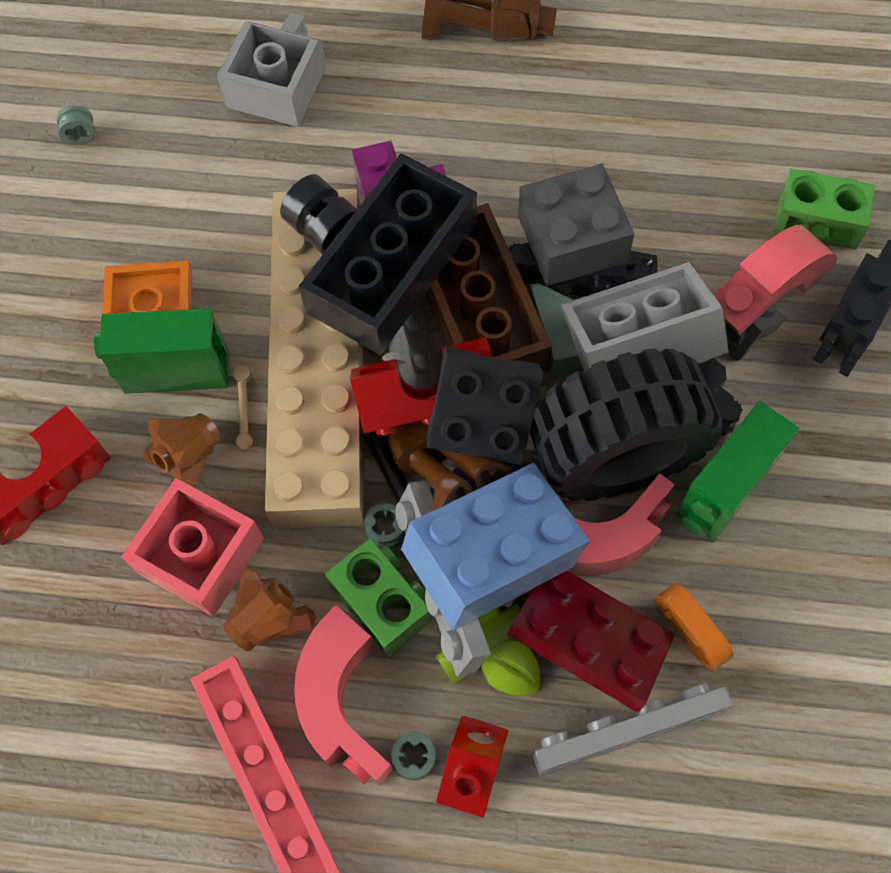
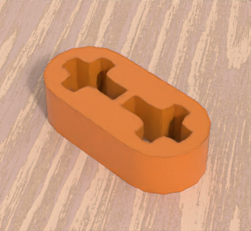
(694, 627)

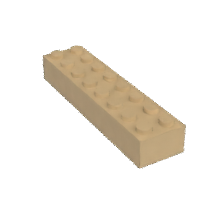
(311, 407)

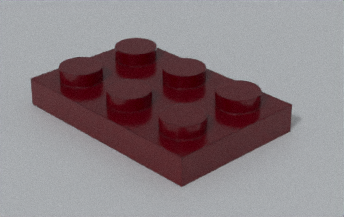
(594, 638)

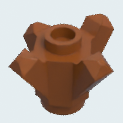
(181, 445)
(264, 612)

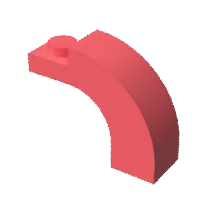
(772, 270)
(628, 537)
(320, 680)

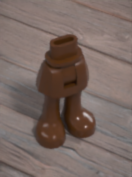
(502, 18)
(414, 457)

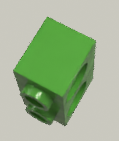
(827, 206)
(372, 601)

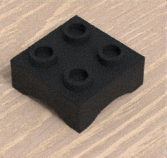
(484, 406)

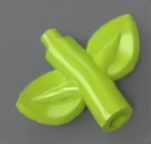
(511, 665)

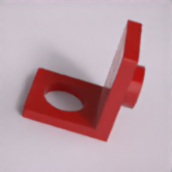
(471, 767)

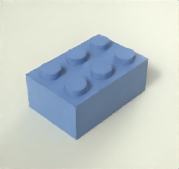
(493, 545)

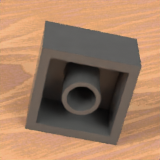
(575, 224)

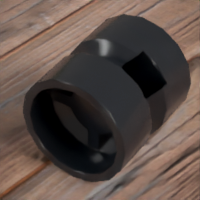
(316, 211)

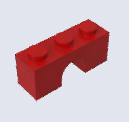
(389, 401)
(67, 459)

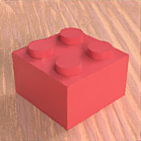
(194, 546)

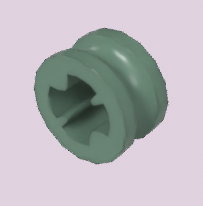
(75, 125)
(376, 512)
(415, 740)

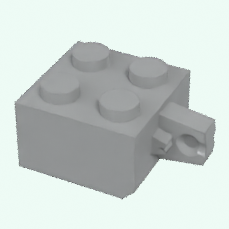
(273, 70)

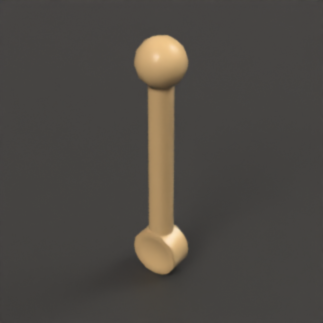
(242, 377)

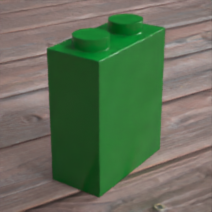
(163, 350)
(736, 471)

